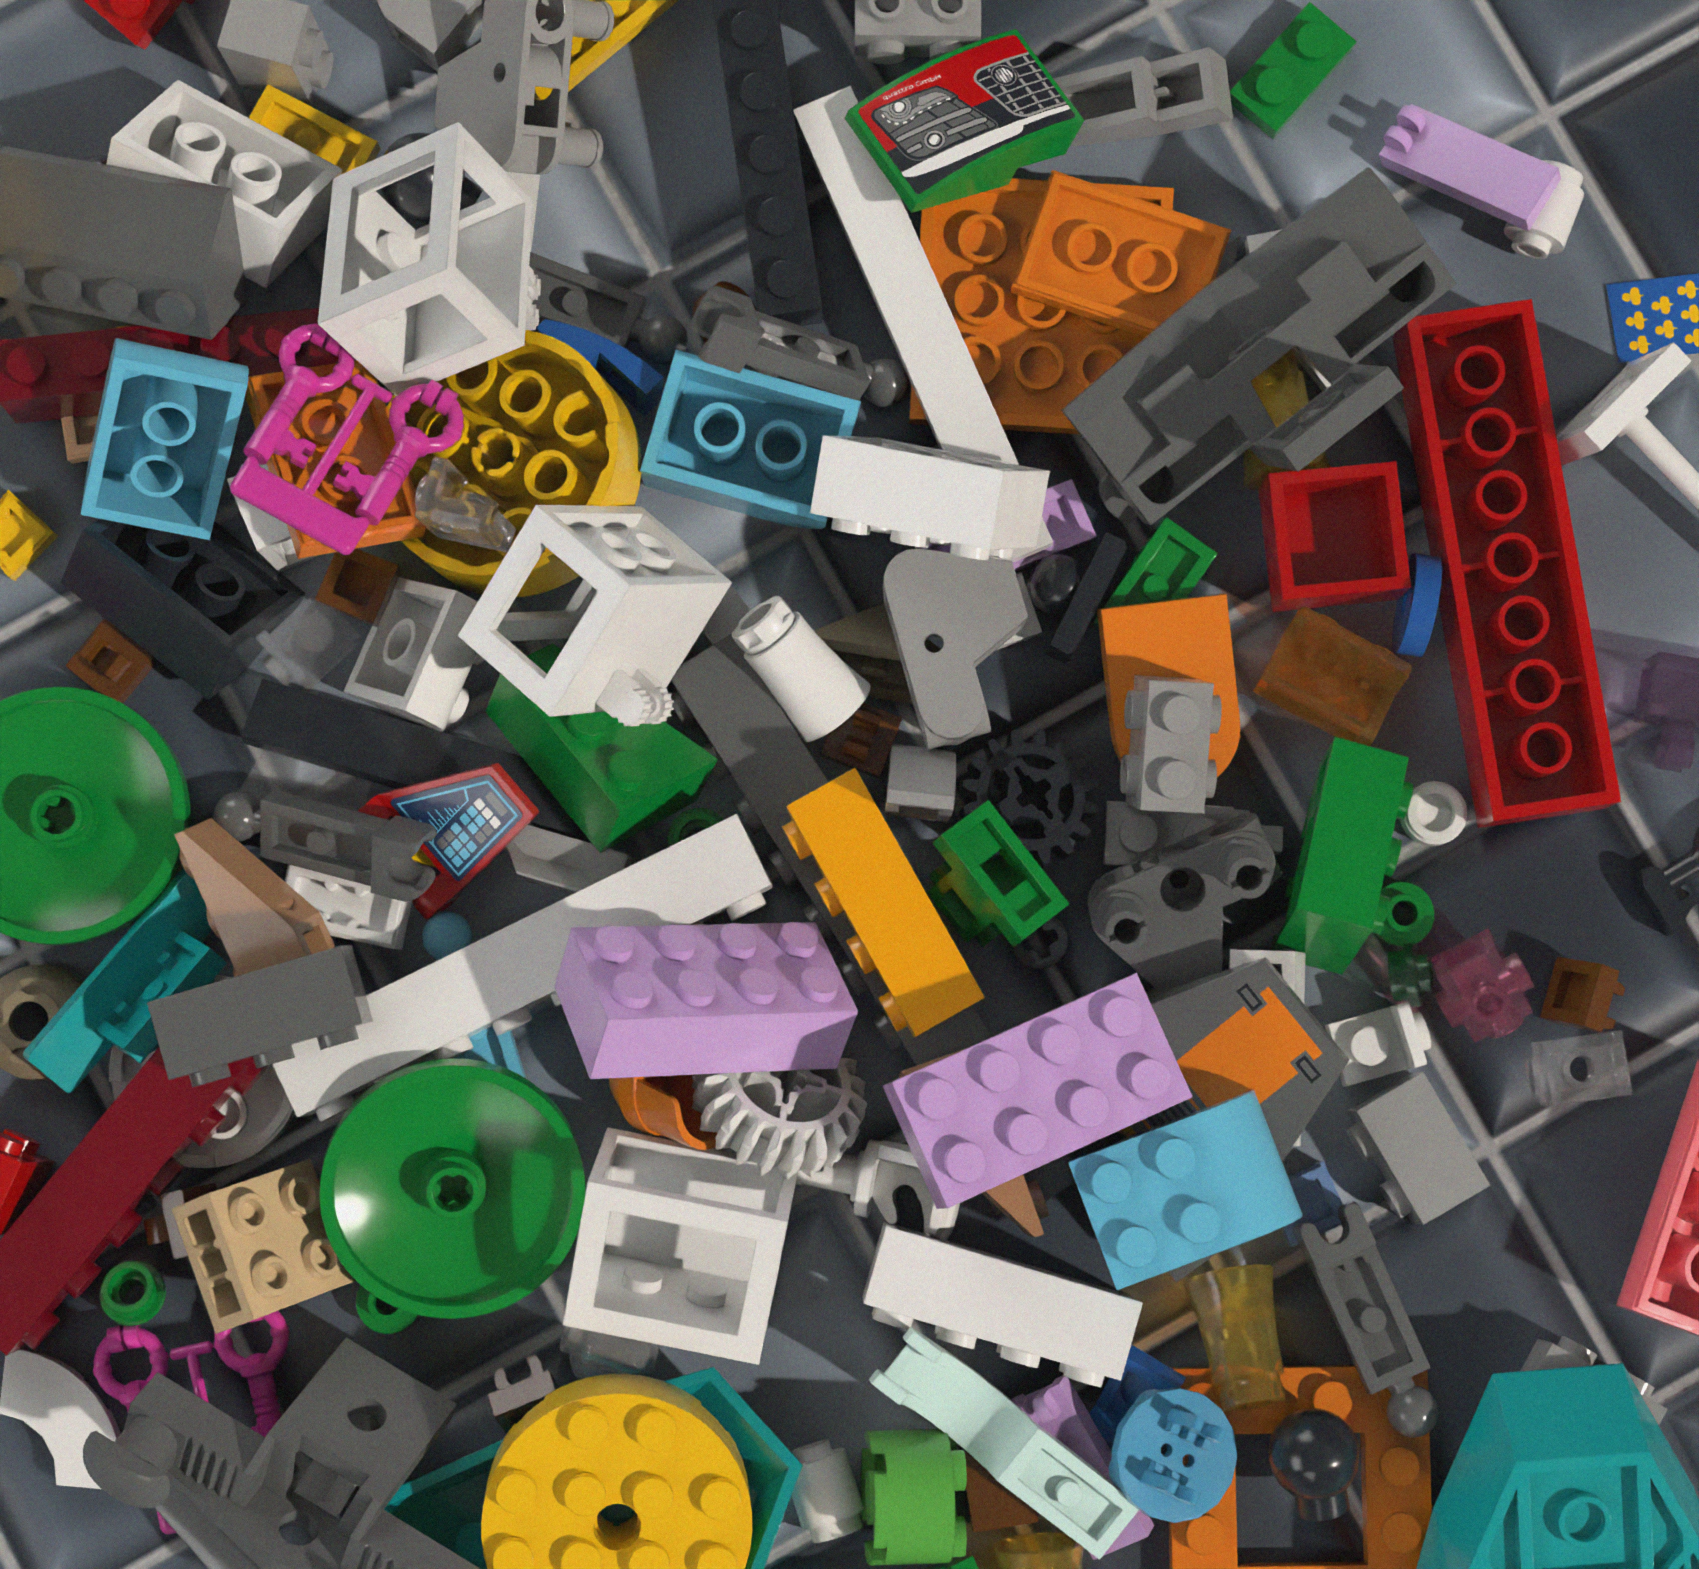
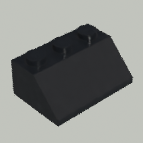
(182, 596)

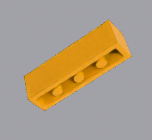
(883, 902)

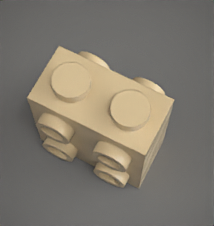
(260, 1245)

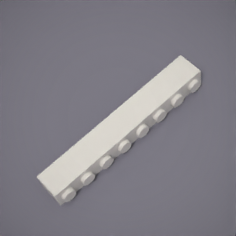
(519, 965)

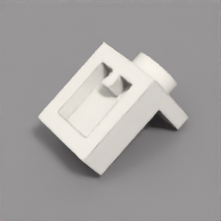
(1381, 1042)

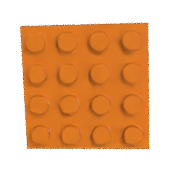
(1023, 349)

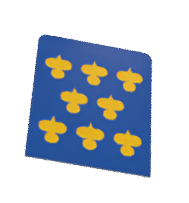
(1654, 315)

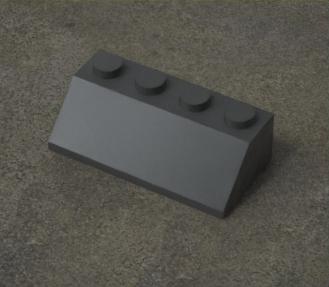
(119, 243)

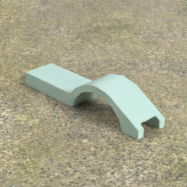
(1007, 1442)

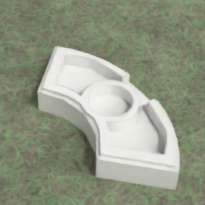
(58, 1407)

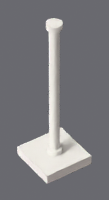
(1622, 411)

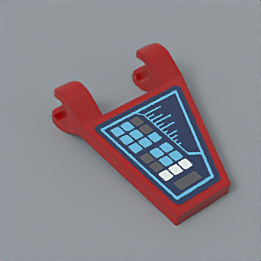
(473, 819)

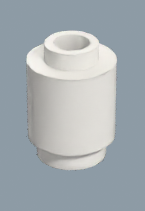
(1555, 220)
(826, 1492)

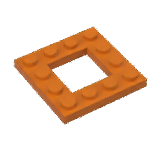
(1392, 1473)

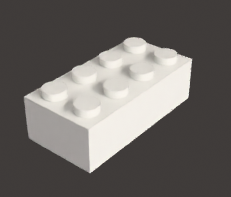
(1002, 1302)

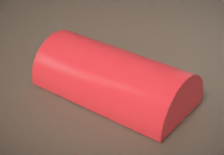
(1665, 1261)

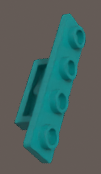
(110, 1008)

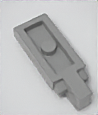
(1137, 832)

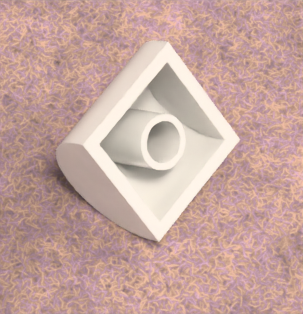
(415, 657)

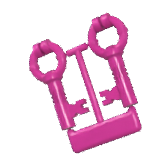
(299, 506)
(256, 1368)

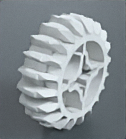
(783, 1116)

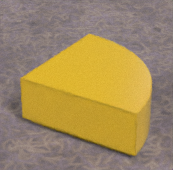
(21, 536)

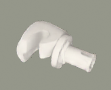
(878, 1177)

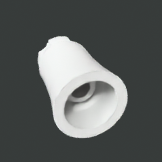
(799, 669)

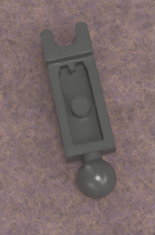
(604, 310)
(788, 350)
(332, 840)
(1371, 1318)

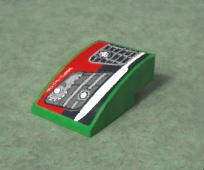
(965, 121)

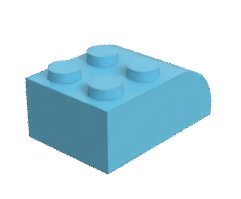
(163, 439)
(742, 440)
(1185, 1189)

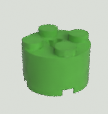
(910, 1496)

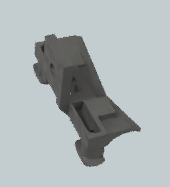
(1185, 394)
(233, 1487)

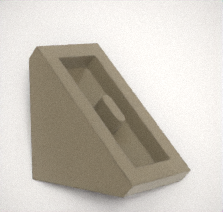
(870, 649)

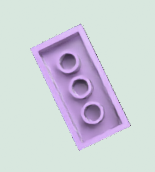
(704, 999)
(1037, 1092)

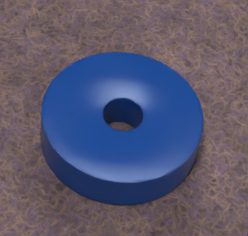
(1418, 606)

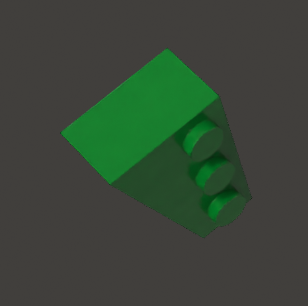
(600, 771)
(1345, 855)

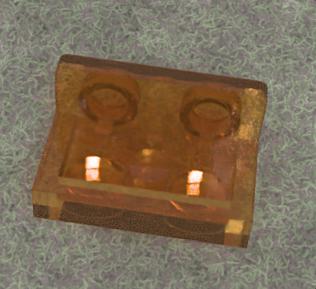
(1332, 677)

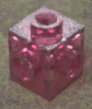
(1483, 987)

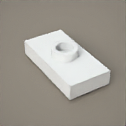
(351, 908)

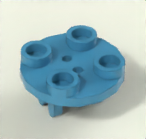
(1159, 1482)

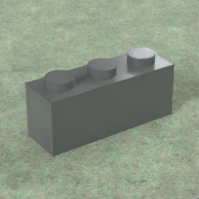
(261, 1015)

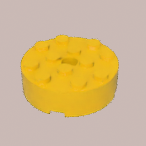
(567, 443)
(624, 1445)

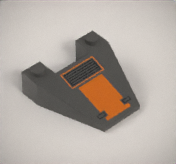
(1241, 1036)

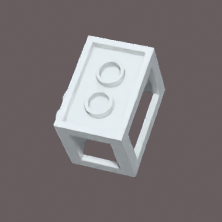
(432, 295)
(625, 624)
(679, 1247)

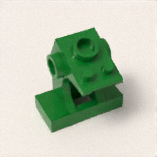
(988, 895)

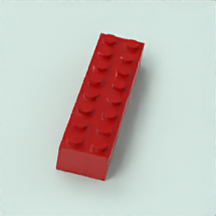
(1508, 564)

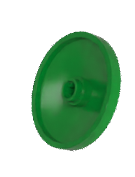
(83, 815)
(452, 1188)

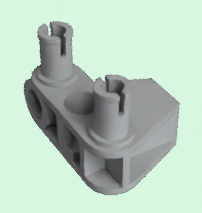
(495, 83)
(972, 611)

